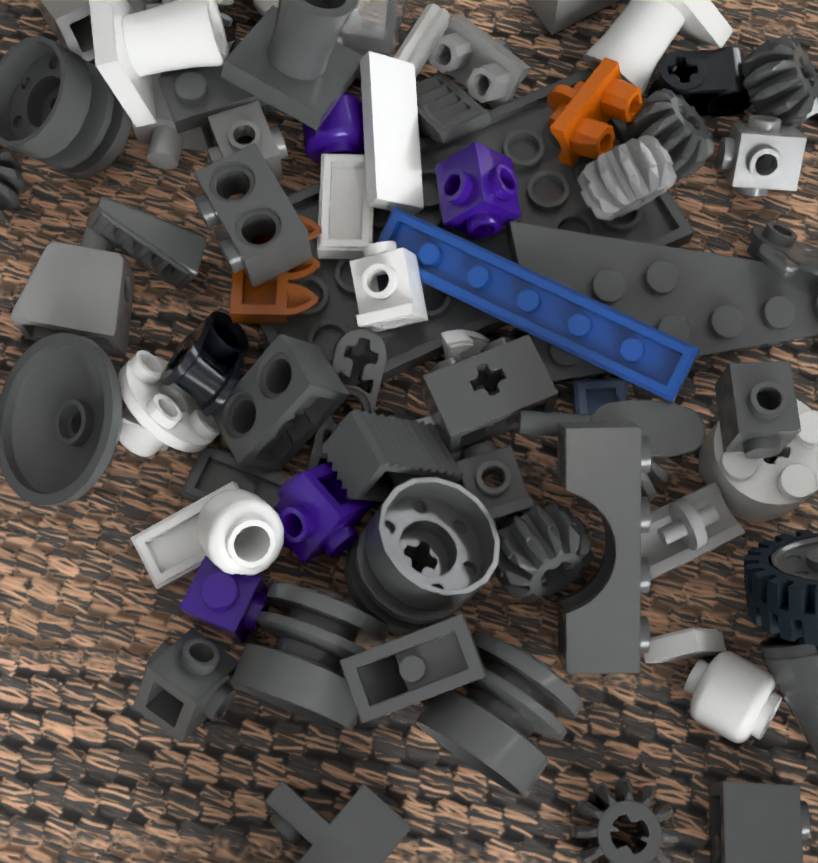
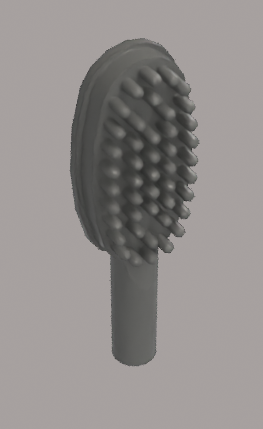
(670, 427)

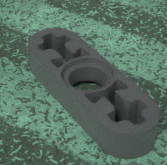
(343, 366)

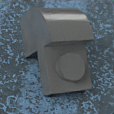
(360, 833)

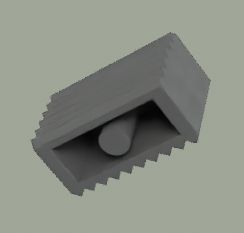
(383, 452)

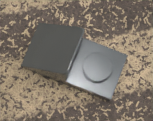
(413, 668)

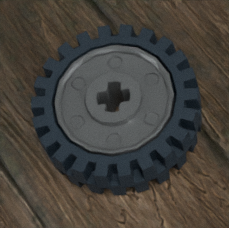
(784, 586)

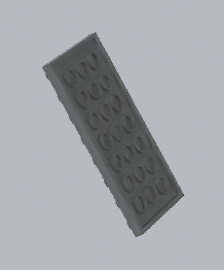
(546, 198)

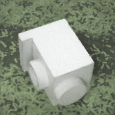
(401, 300)

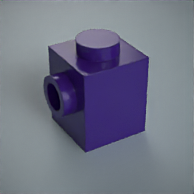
(225, 601)

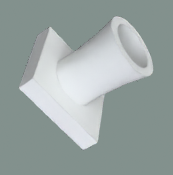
(646, 30)
(151, 42)

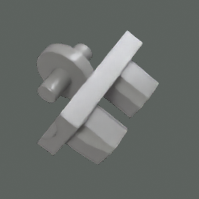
(479, 62)
(688, 530)

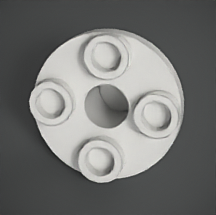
(159, 413)

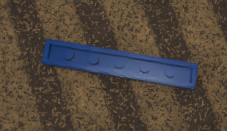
(544, 307)

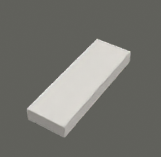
(391, 133)

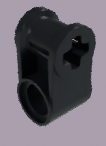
(706, 80)
(209, 361)

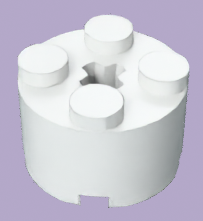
(762, 489)

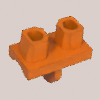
(584, 110)

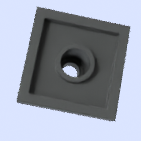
(296, 59)

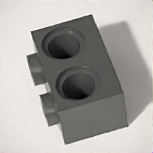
(258, 213)
(280, 404)

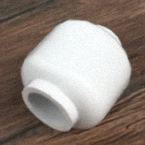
(239, 532)
(732, 697)

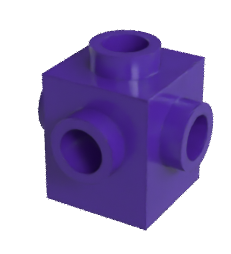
(477, 191)
(318, 514)

